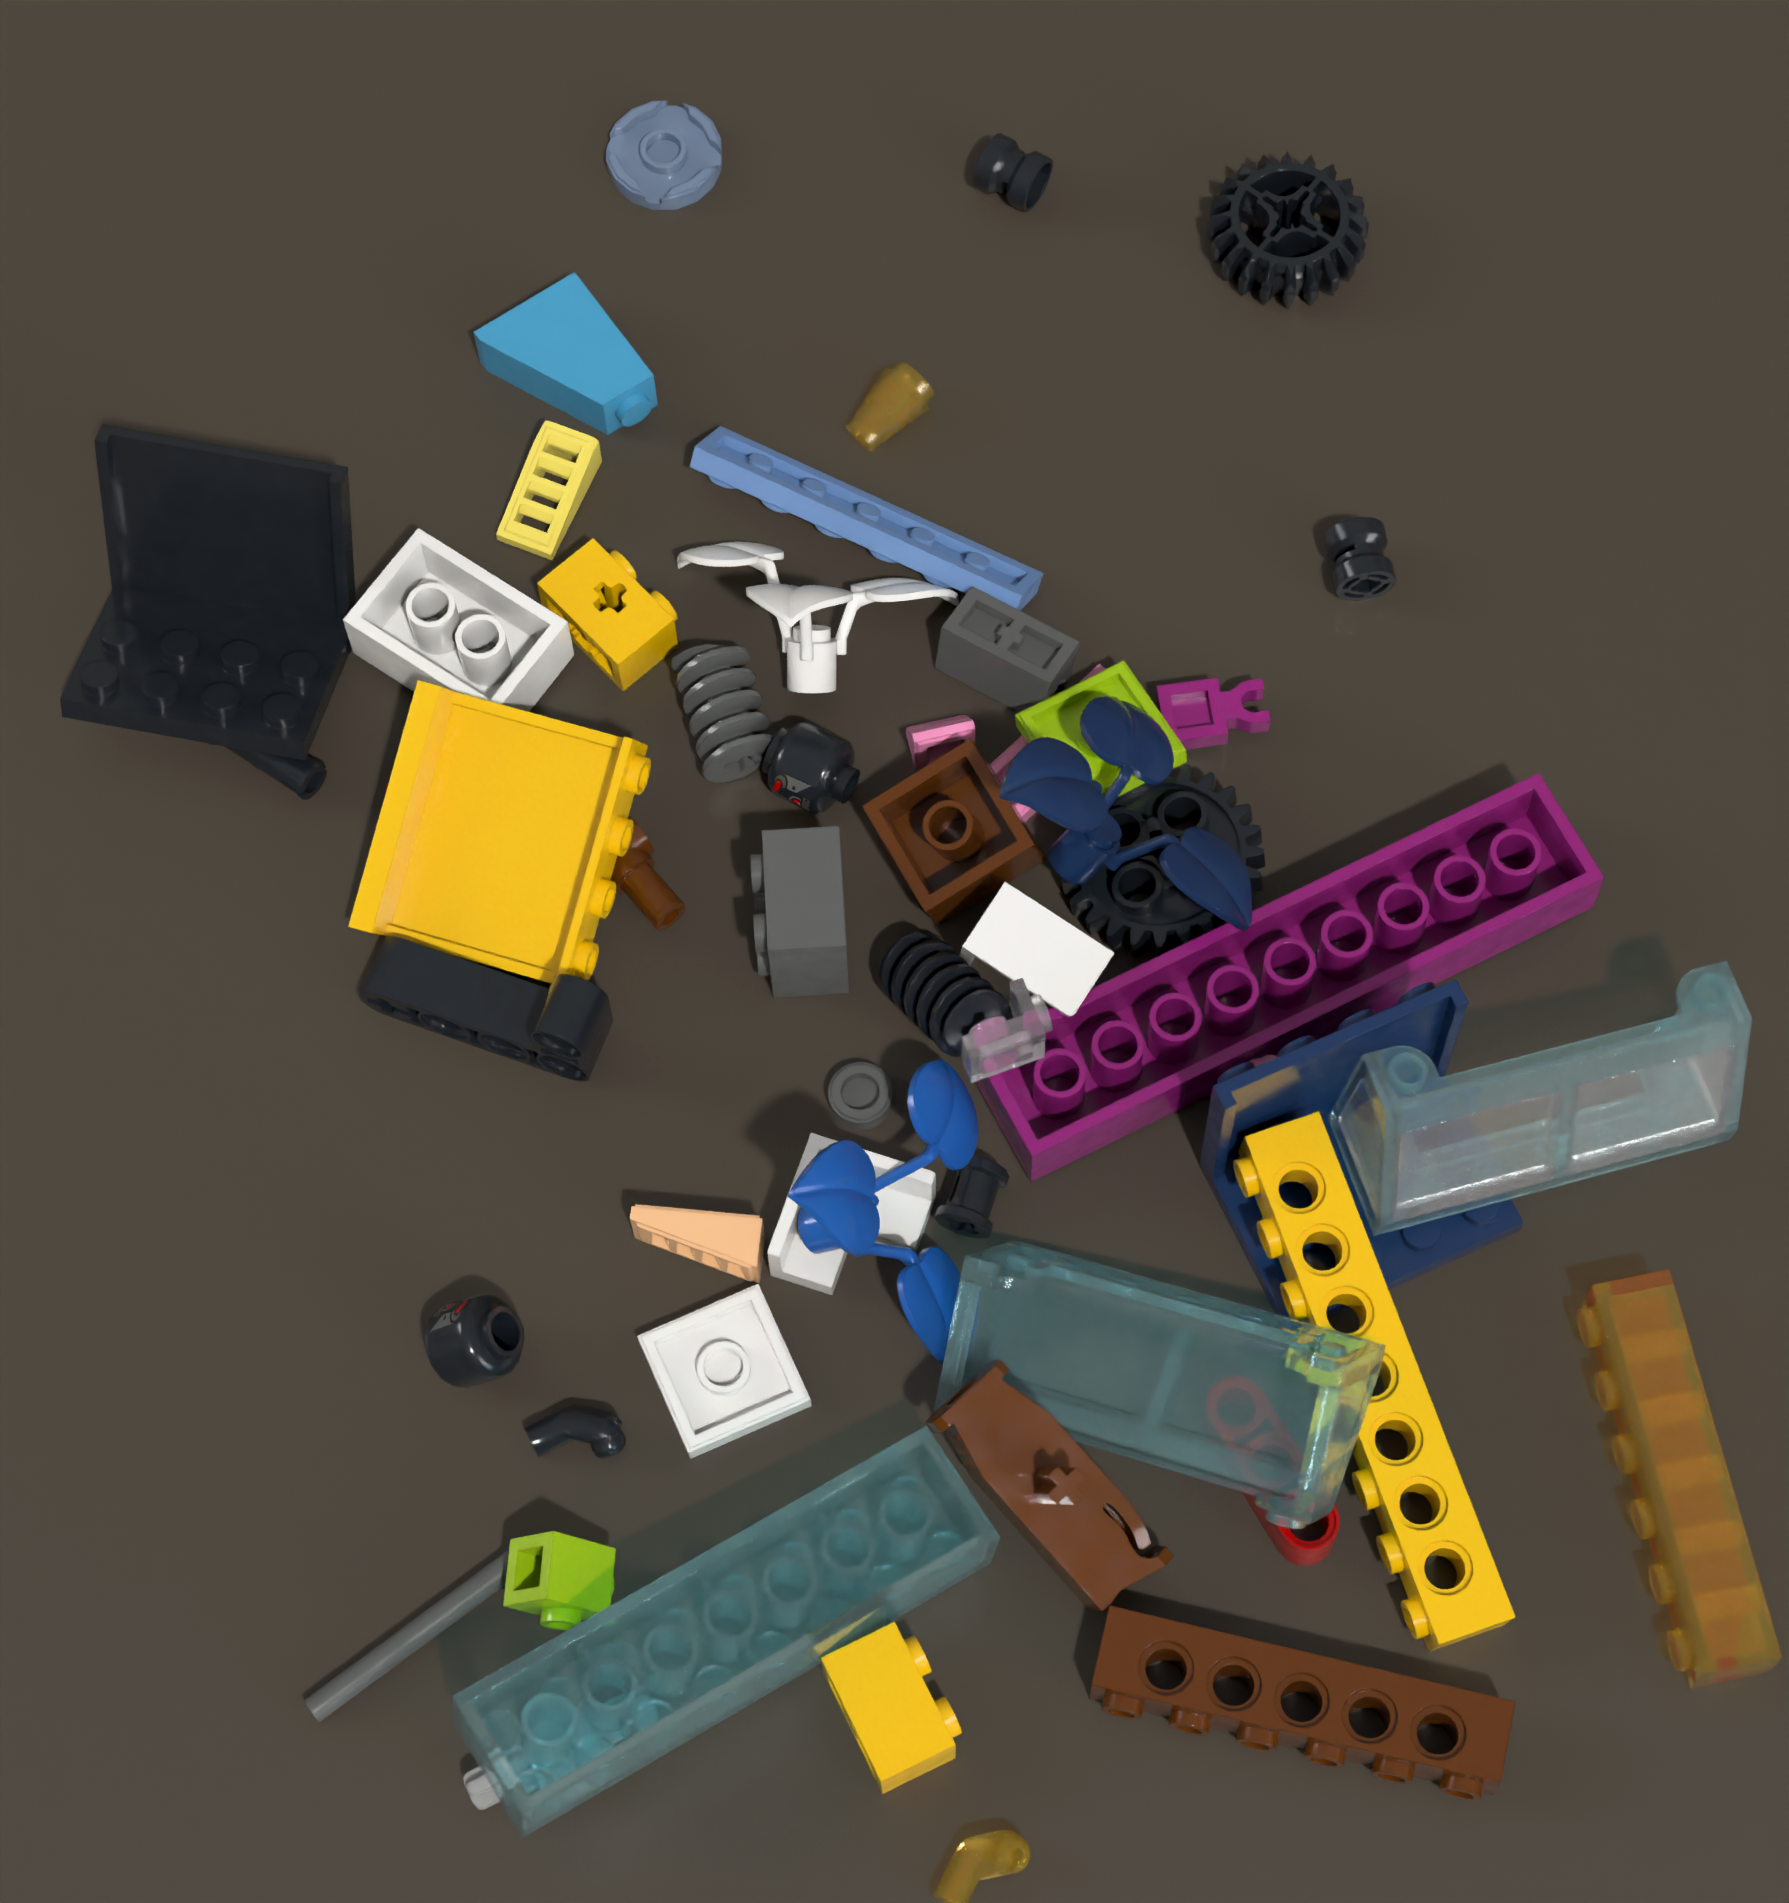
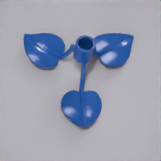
(841, 1202)

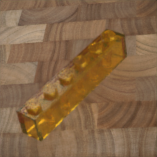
(1679, 1480)

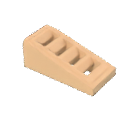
(715, 1239)

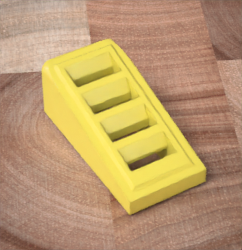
(562, 454)

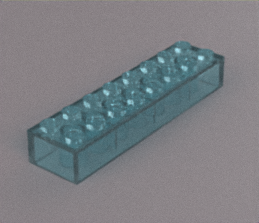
(722, 1630)

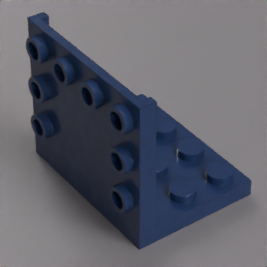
(1310, 1079)

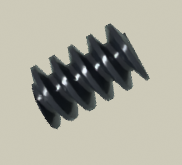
(938, 990)

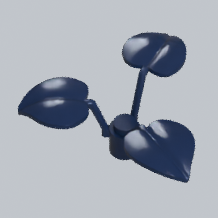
(1060, 786)

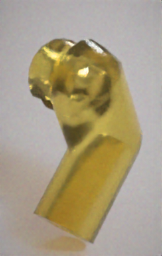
(981, 1858)

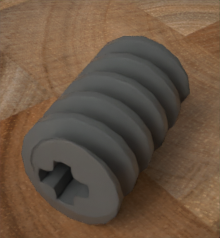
(722, 710)

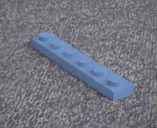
(862, 518)

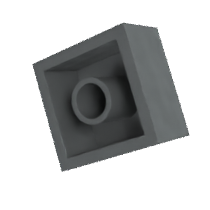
(800, 912)

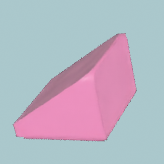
(938, 737)

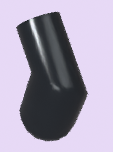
(581, 1424)

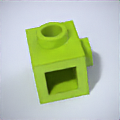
(559, 1578)

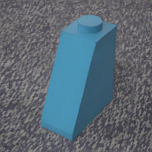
(570, 357)

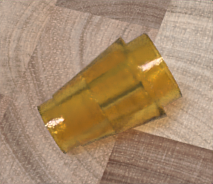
(890, 406)

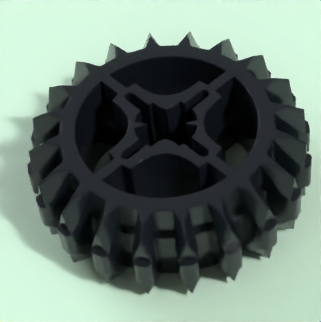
(1294, 258)

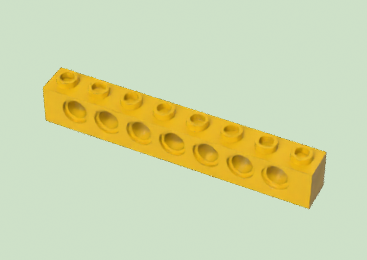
(1305, 1155)

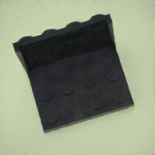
(220, 595)

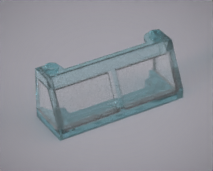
(1545, 1118)

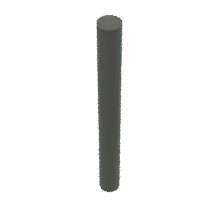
(408, 1639)

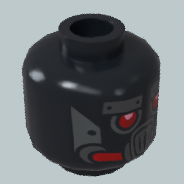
(811, 767)
(474, 1340)

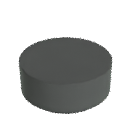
(860, 1096)

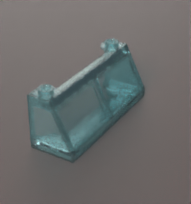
(1168, 1374)

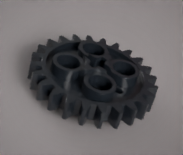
(1168, 913)

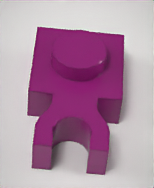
(1204, 714)

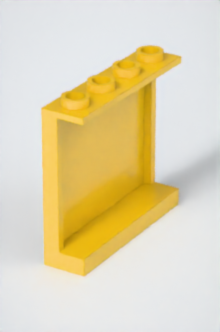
(500, 835)

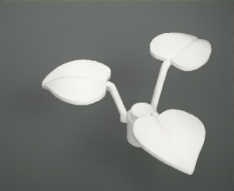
(809, 647)

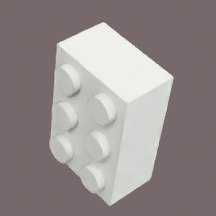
(457, 628)

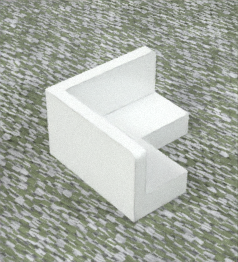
(1040, 947)
(902, 1214)

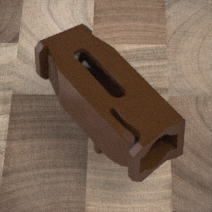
(1047, 1487)

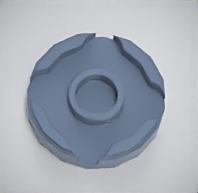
(664, 155)

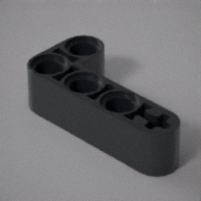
(491, 1010)

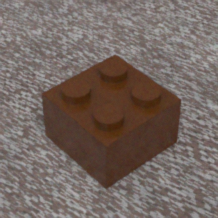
(954, 832)

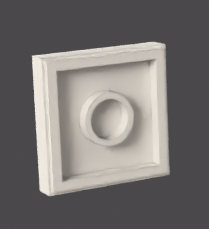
(724, 1371)

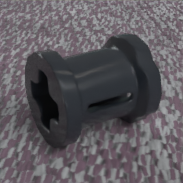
(972, 1198)

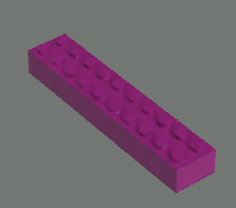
(1296, 972)

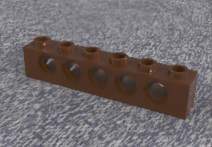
(1474, 1720)

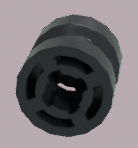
(1011, 171)
(1359, 558)

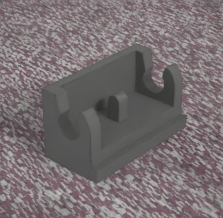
(1004, 651)

